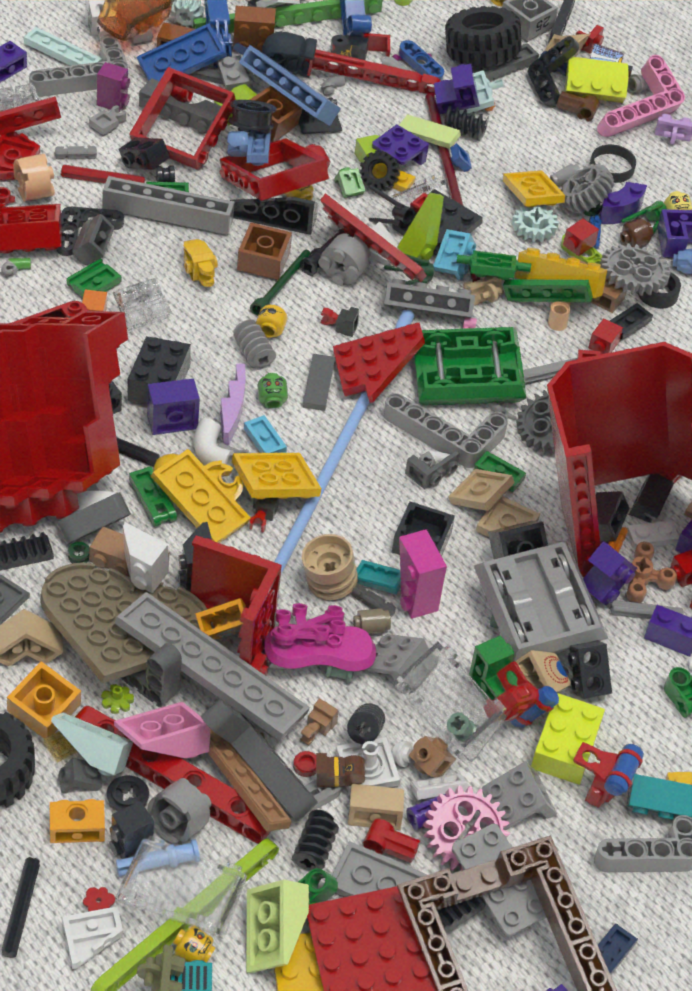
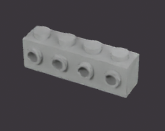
(429, 299)

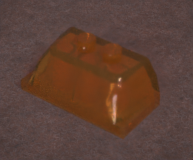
(132, 17)

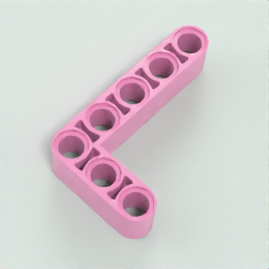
(665, 100)

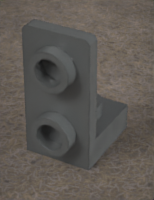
(427, 476)

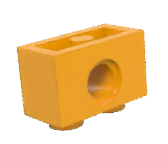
(66, 830)

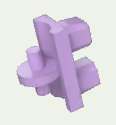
(674, 129)

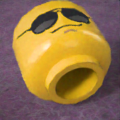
(272, 320)

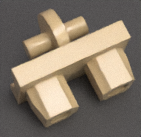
(485, 289)

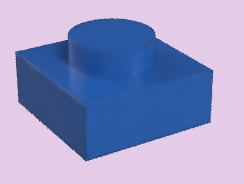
(460, 158)

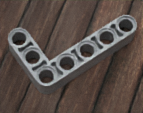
(78, 77)
(443, 435)

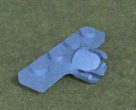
(254, 146)

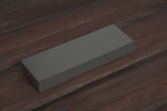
(318, 382)

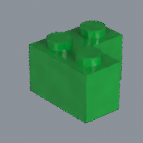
(487, 661)

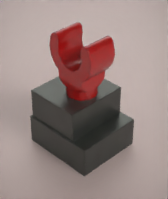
(345, 322)
(265, 510)

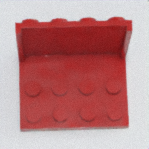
(228, 574)

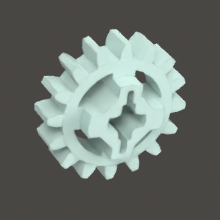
(535, 223)

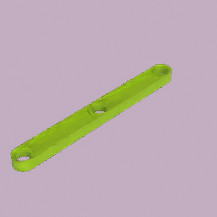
(153, 945)

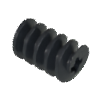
(466, 123)
(366, 723)
(315, 840)

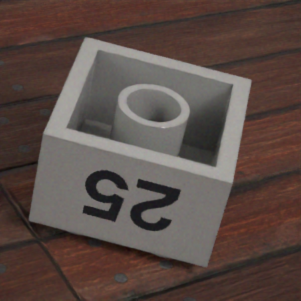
(535, 15)

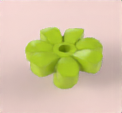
(117, 698)

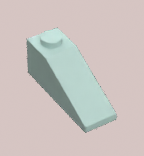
(96, 745)

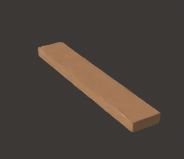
(247, 784)

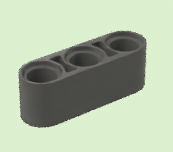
(93, 518)

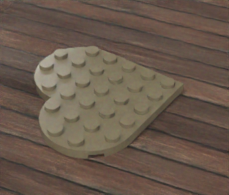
(84, 609)

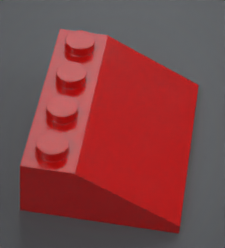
(30, 228)

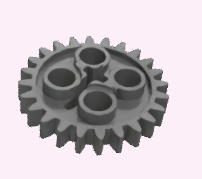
(535, 423)

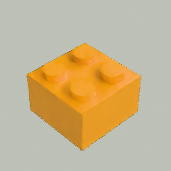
(41, 697)

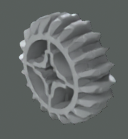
(587, 188)

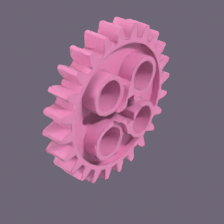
(446, 814)

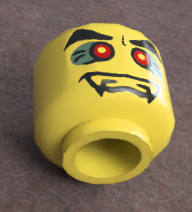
(678, 201)

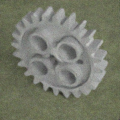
(635, 269)

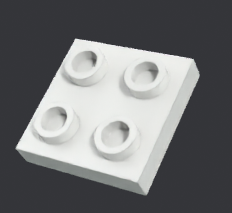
(379, 762)

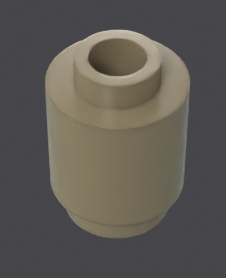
(373, 620)

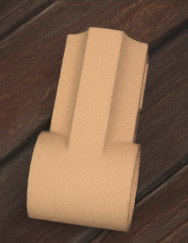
(559, 315)

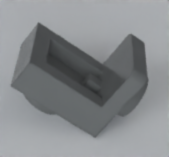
(79, 774)

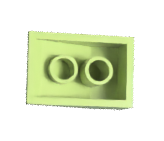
(274, 923)

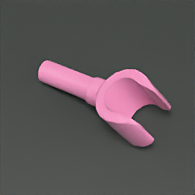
(469, 322)

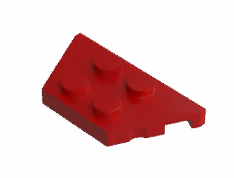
(14, 147)

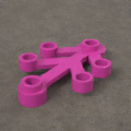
(286, 634)

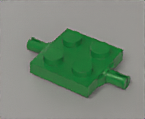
(493, 264)

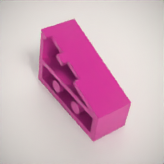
(421, 574)

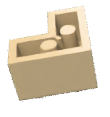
(29, 636)

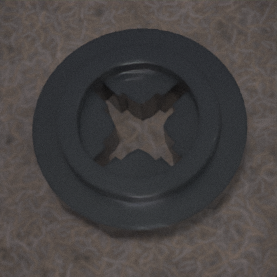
(123, 785)

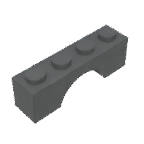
(196, 115)

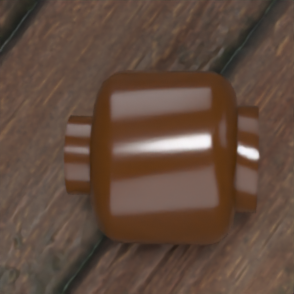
(636, 232)

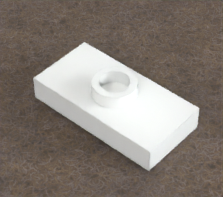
(435, 786)

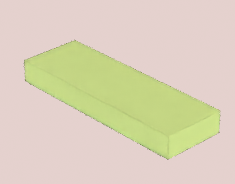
(431, 131)

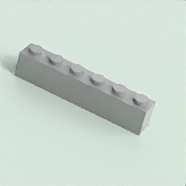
(168, 205)

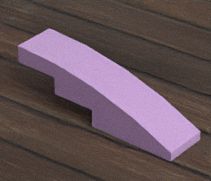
(232, 406)

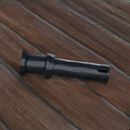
(310, 264)

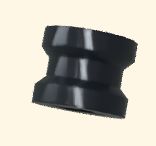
(165, 174)

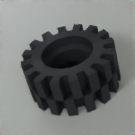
(388, 179)

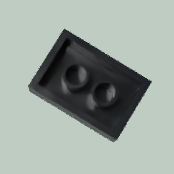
(157, 363)

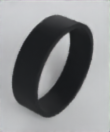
(620, 151)

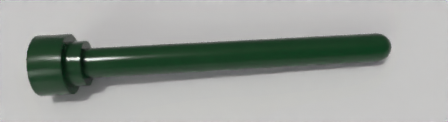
(259, 303)

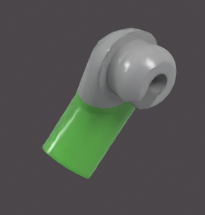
(12, 265)

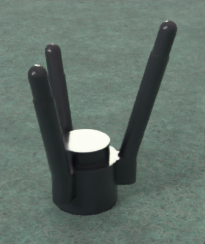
(400, 212)

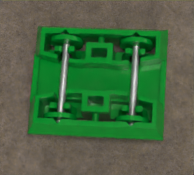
(470, 367)

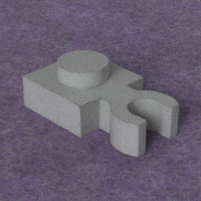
(106, 122)

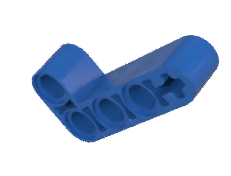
(354, 18)

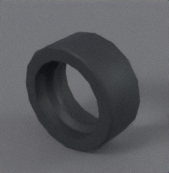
(664, 300)

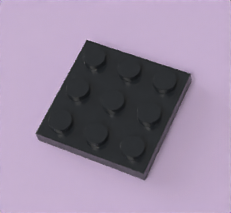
(453, 217)

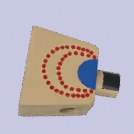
(544, 670)

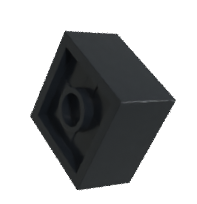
(419, 518)

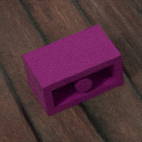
(112, 86)

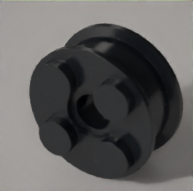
(252, 115)

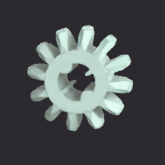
(185, 11)

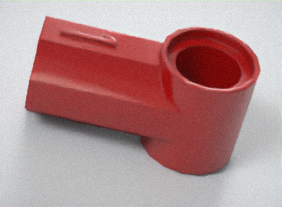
(384, 839)

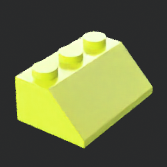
(597, 78)

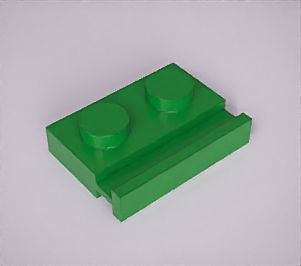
(94, 277)

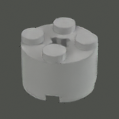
(345, 259)
(179, 811)

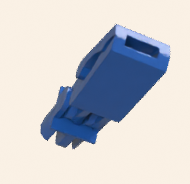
(218, 17)

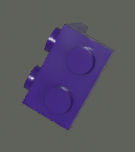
(402, 145)

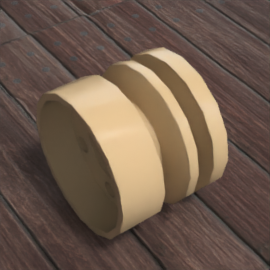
(329, 566)

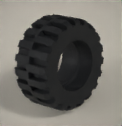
(483, 36)
(19, 768)

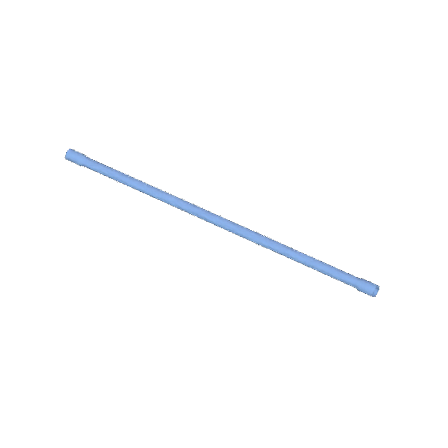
(329, 467)

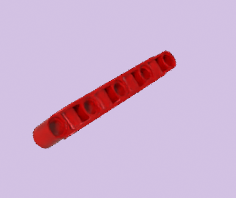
(168, 769)

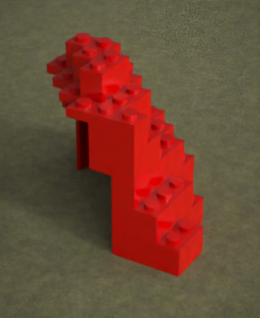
(56, 412)

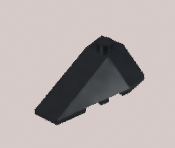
(283, 213)

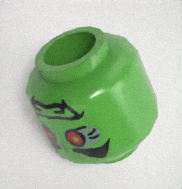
(272, 390)

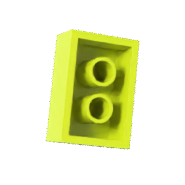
(562, 736)

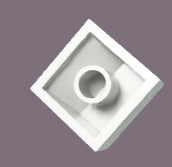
(145, 558)

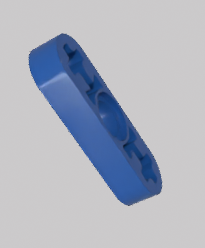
(411, 52)

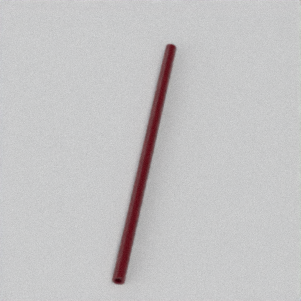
(446, 161)

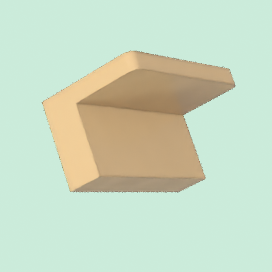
(375, 803)

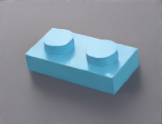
(264, 436)

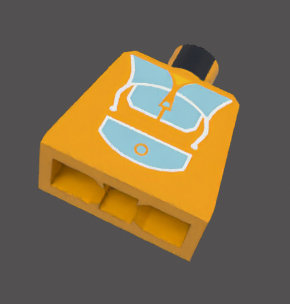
(224, 618)

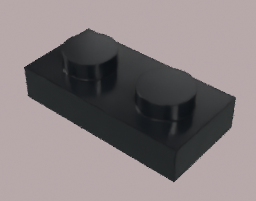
(632, 319)

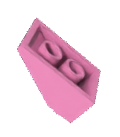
(168, 730)

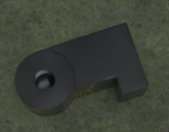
(350, 46)

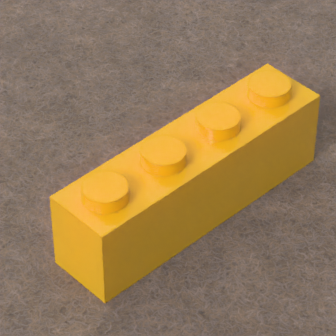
(552, 267)

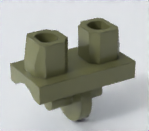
(157, 970)

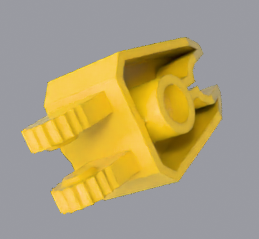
(200, 262)

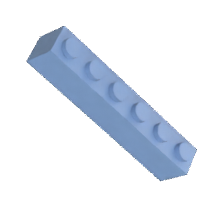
(290, 85)

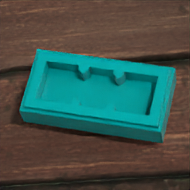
(379, 577)

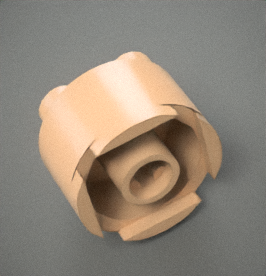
(34, 177)

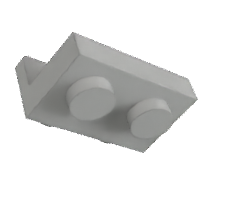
(233, 73)

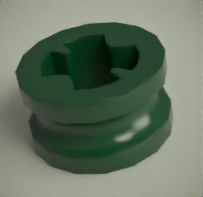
(78, 546)

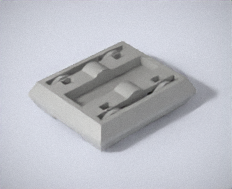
(541, 598)

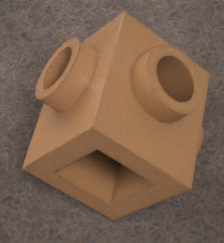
(432, 756)

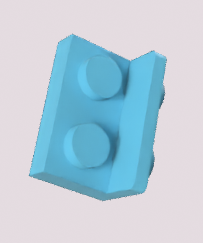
(453, 244)

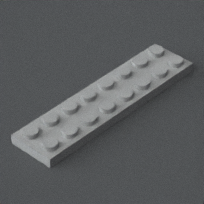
(214, 666)

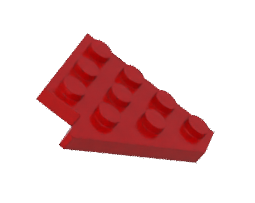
(376, 359)

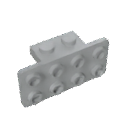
(512, 906)

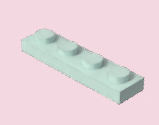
(58, 48)

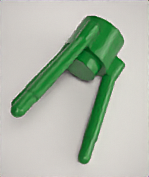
(652, 213)

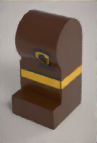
(339, 770)

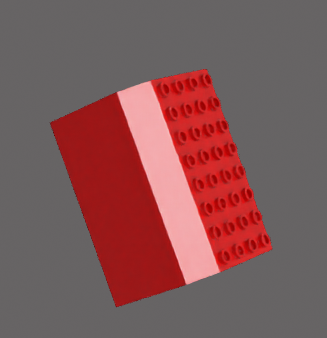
(614, 423)

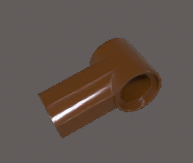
(583, 107)

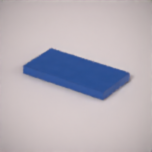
(183, 54)

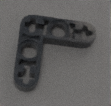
(546, 67)
(81, 215)

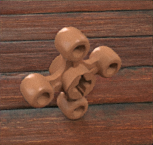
(645, 573)

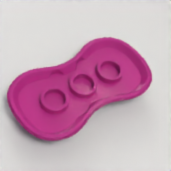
(345, 651)

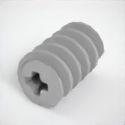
(254, 344)

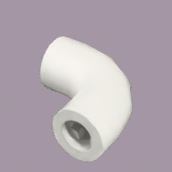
(206, 443)

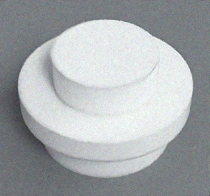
(401, 753)

